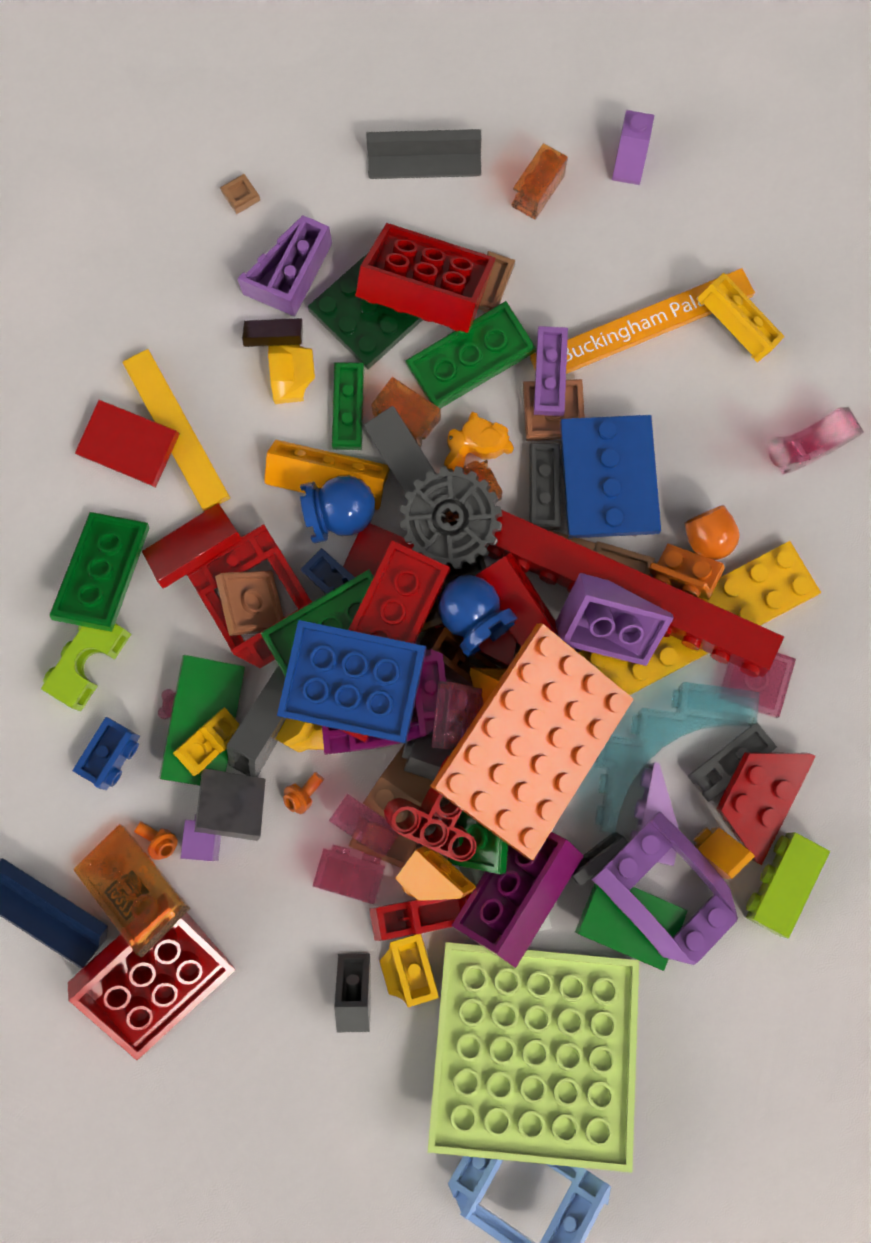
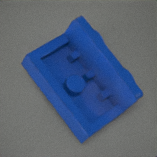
(107, 754)

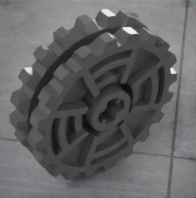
(462, 496)

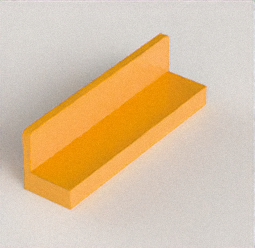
(293, 464)

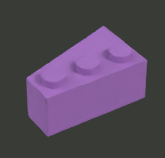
(289, 267)

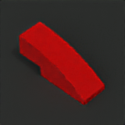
(414, 917)

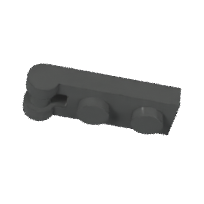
(727, 759)

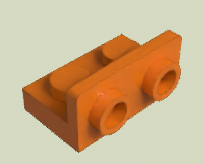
(687, 571)

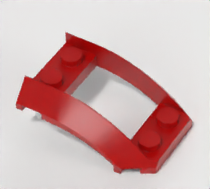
(241, 557)

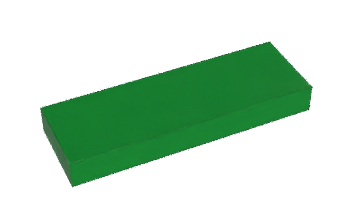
(348, 406)

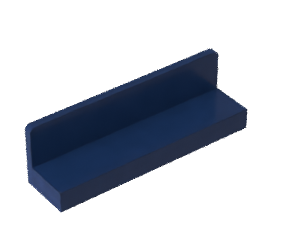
(49, 916)

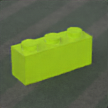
(786, 884)

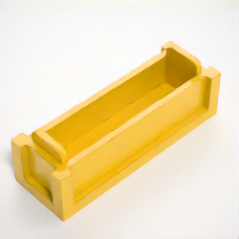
(741, 317)

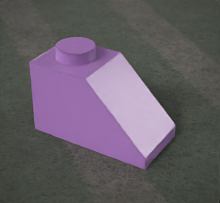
(633, 147)

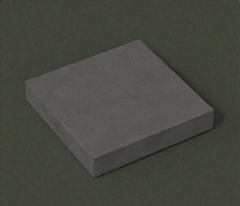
(230, 805)

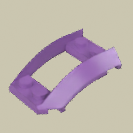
(636, 859)

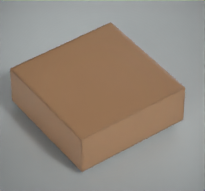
(240, 193)

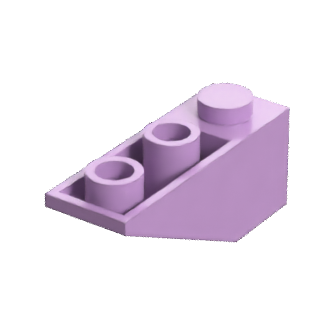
(654, 800)

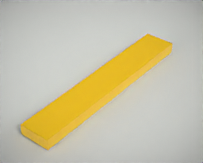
(167, 412)

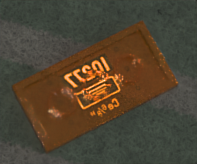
(131, 890)

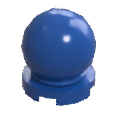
(340, 507)
(472, 610)

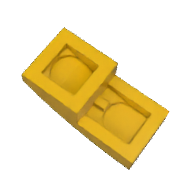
(207, 742)

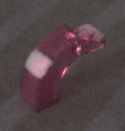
(814, 442)

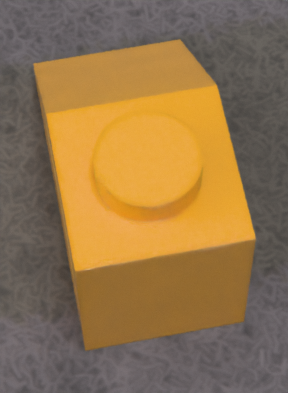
(723, 851)
(432, 877)

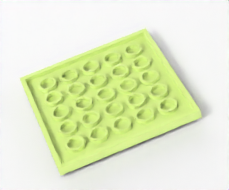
(536, 1059)

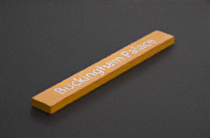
(642, 325)

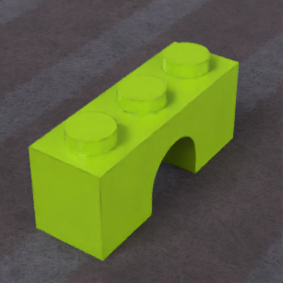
(67, 678)

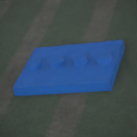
(610, 476)
(352, 681)

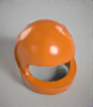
(713, 533)

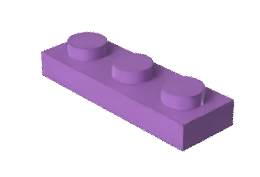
(550, 371)

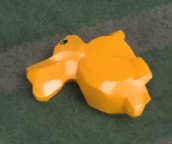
(477, 437)

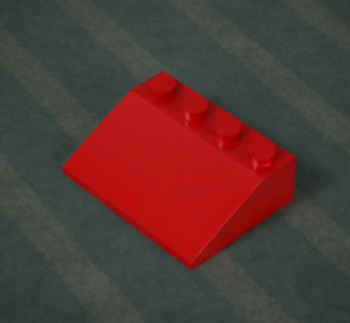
(424, 277)
(146, 996)

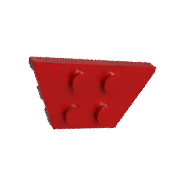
(762, 797)

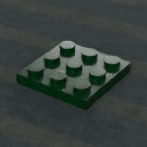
(360, 326)

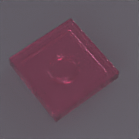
(771, 686)

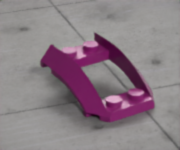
(432, 672)

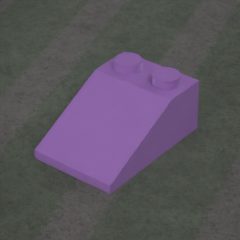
(611, 621)

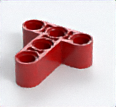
(431, 813)

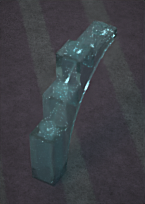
(696, 709)

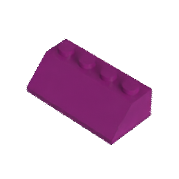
(512, 906)

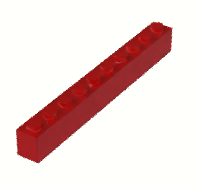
(694, 621)

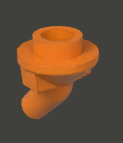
(298, 798)
(161, 843)

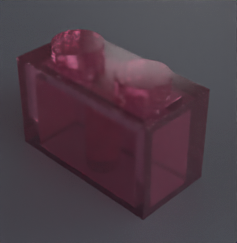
(350, 875)

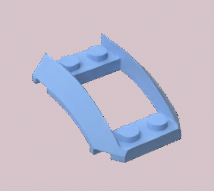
(570, 1223)

